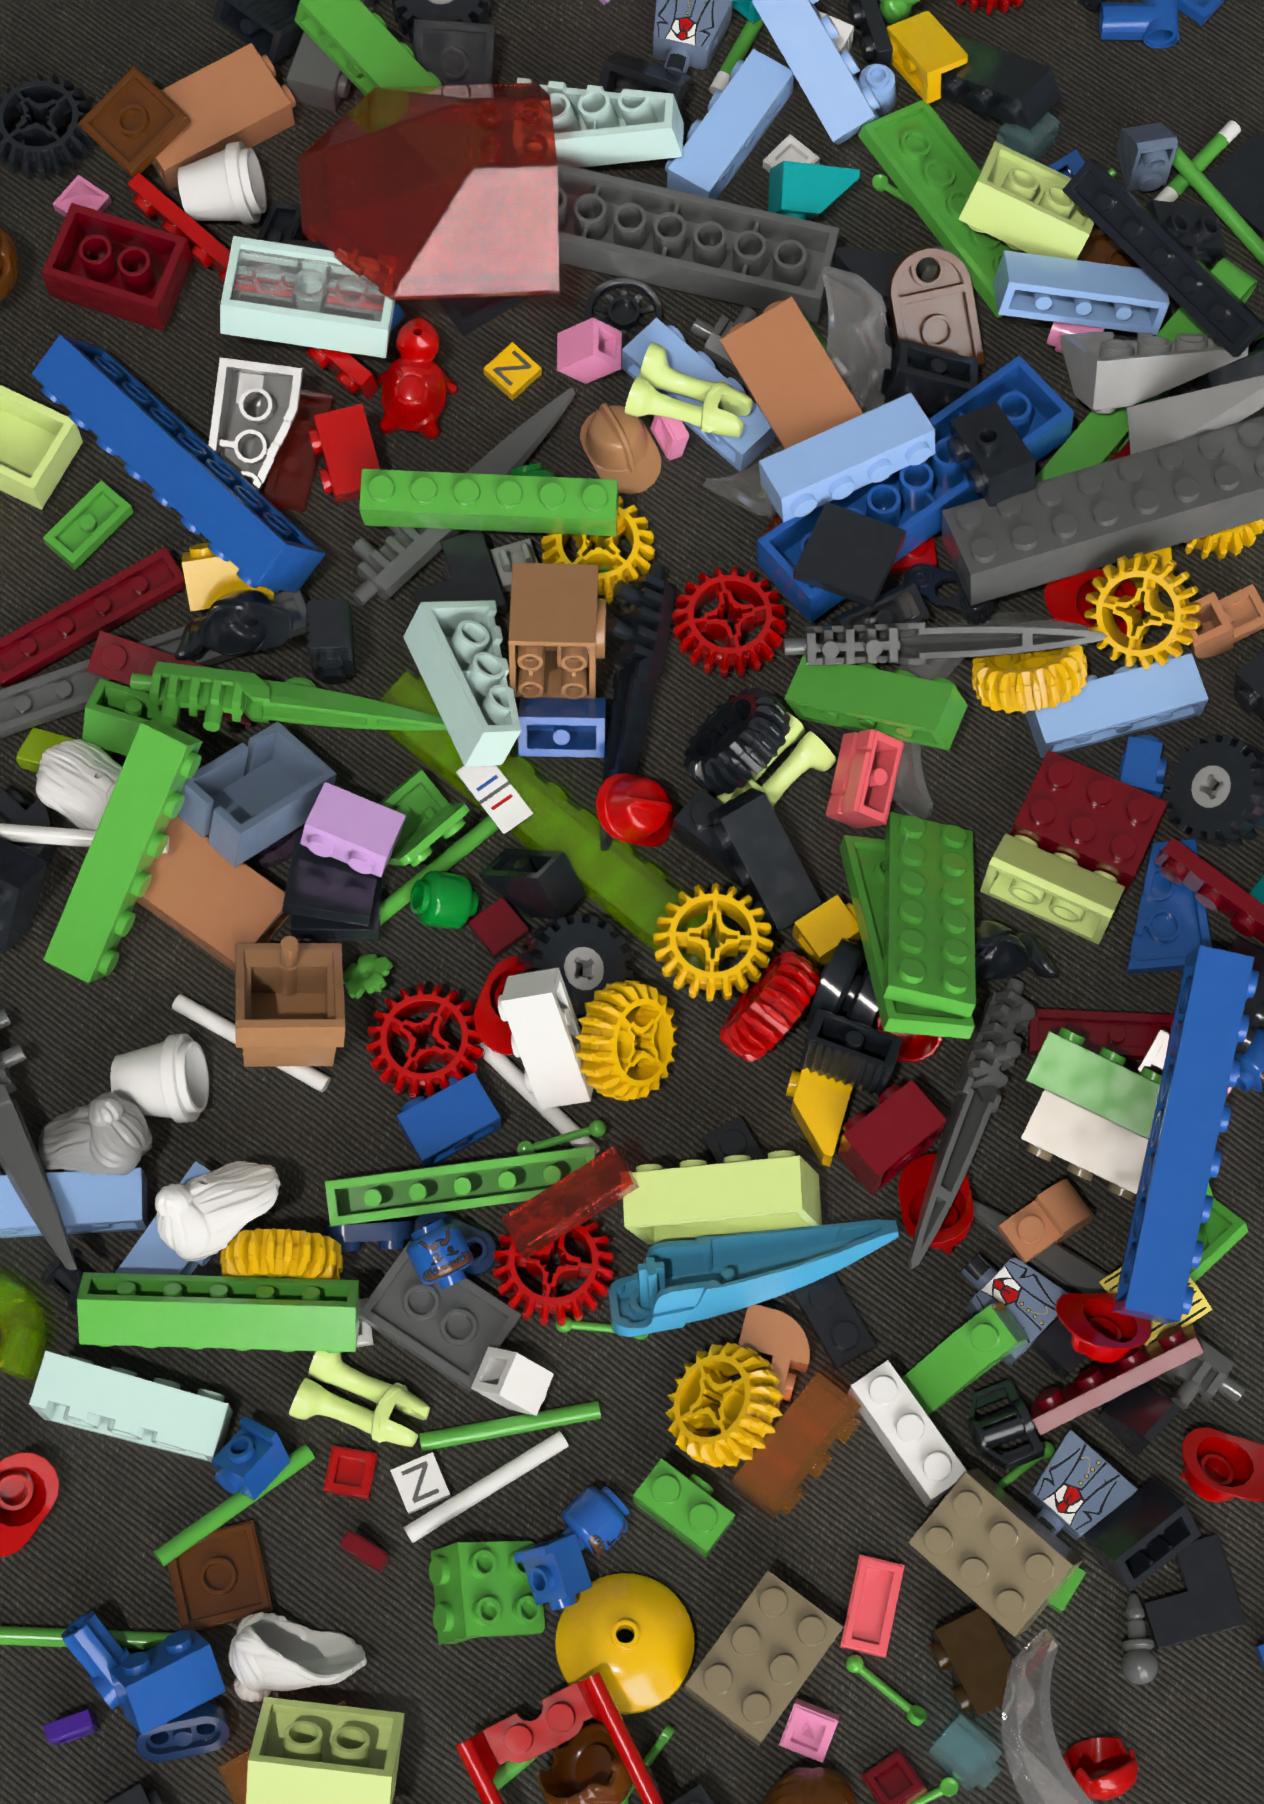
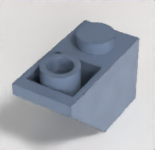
(1146, 156)

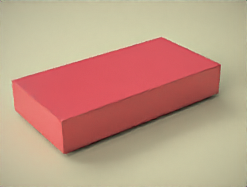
(872, 1606)

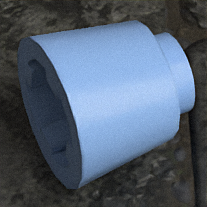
(882, 83)

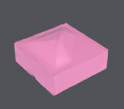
(84, 194)
(670, 435)
(809, 1730)

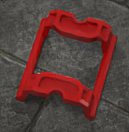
(561, 1719)

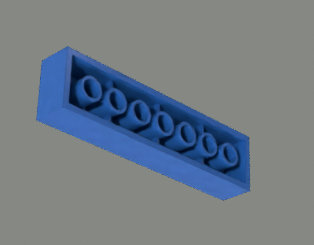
(177, 466)
(920, 492)
(1185, 1134)

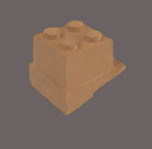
(289, 1003)

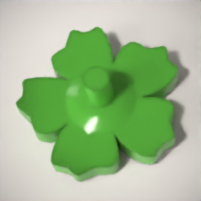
(366, 975)

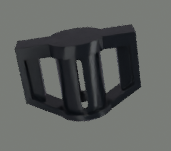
(1003, 1427)

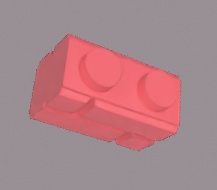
(864, 779)

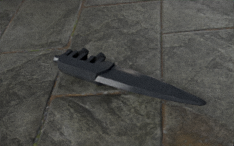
(645, 641)

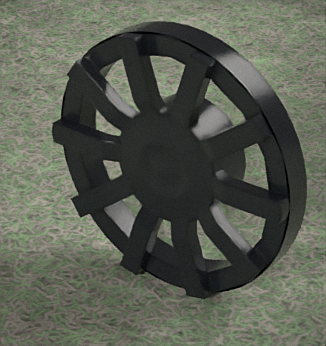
(624, 311)

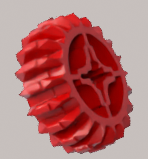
(759, 612)
(769, 1006)
(418, 1058)
(547, 1302)

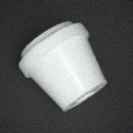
(224, 186)
(164, 1078)

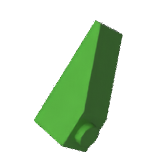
(965, 1357)

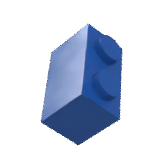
(562, 727)
(448, 1120)
(167, 1680)

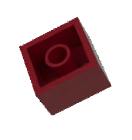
(890, 1136)

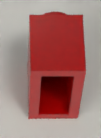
(346, 449)

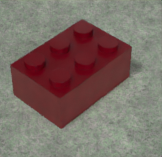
(117, 266)
(1089, 817)

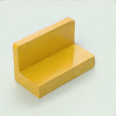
(923, 53)

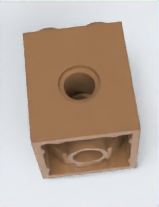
(555, 630)

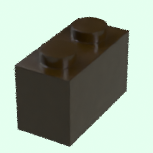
(975, 1661)

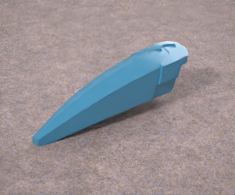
(734, 1271)

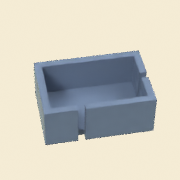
(262, 806)

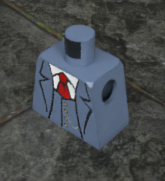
(689, 32)
(1022, 1290)
(1077, 1488)

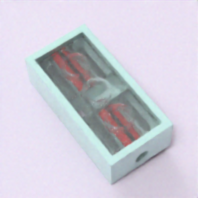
(302, 299)

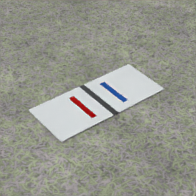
(495, 795)

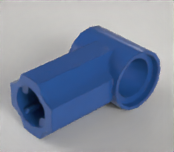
(1147, 21)
(97, 1652)

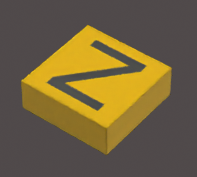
(512, 371)

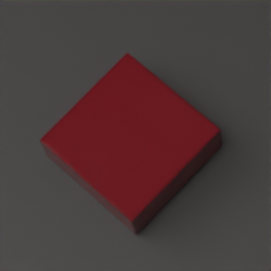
(498, 928)
(365, 1552)
(894, 1781)

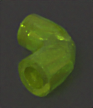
(21, 1331)

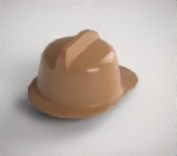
(621, 449)

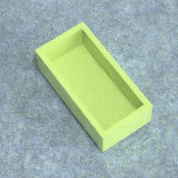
(33, 447)
(722, 1198)

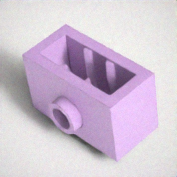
(352, 830)

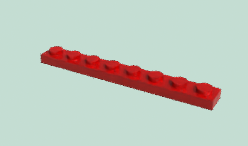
(209, 251)

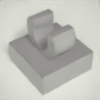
(506, 555)

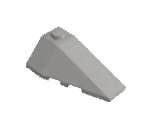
(1125, 372)
(1193, 413)
(253, 414)

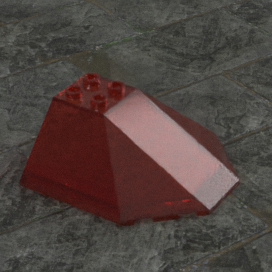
(439, 191)

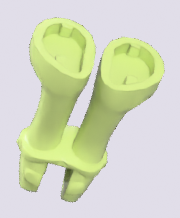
(719, 399)
(808, 754)
(316, 1400)

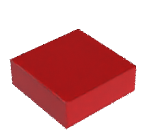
(350, 1473)

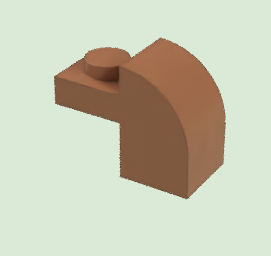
(1226, 621)
(1046, 1220)
(779, 1341)

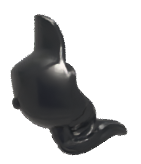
(236, 625)
(1005, 953)

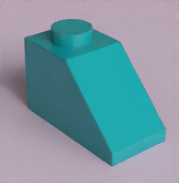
(806, 188)

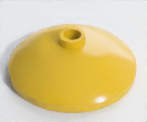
(635, 1672)

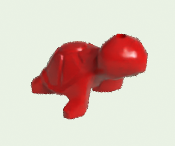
(414, 384)

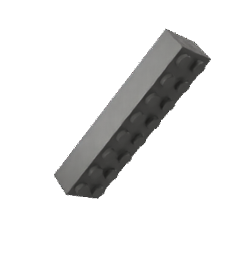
(691, 242)
(1108, 512)

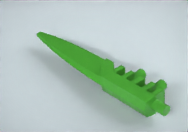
(265, 700)

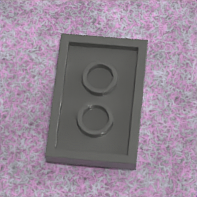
(439, 1326)

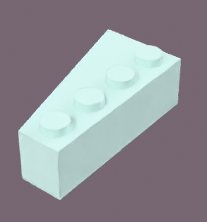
(613, 127)
(466, 676)
(130, 1407)

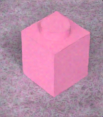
(589, 350)

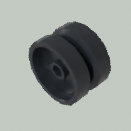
(843, 988)

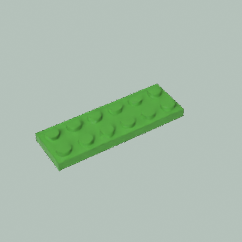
(936, 181)
(865, 874)
(929, 915)

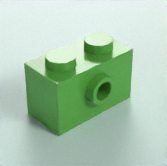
(684, 1507)

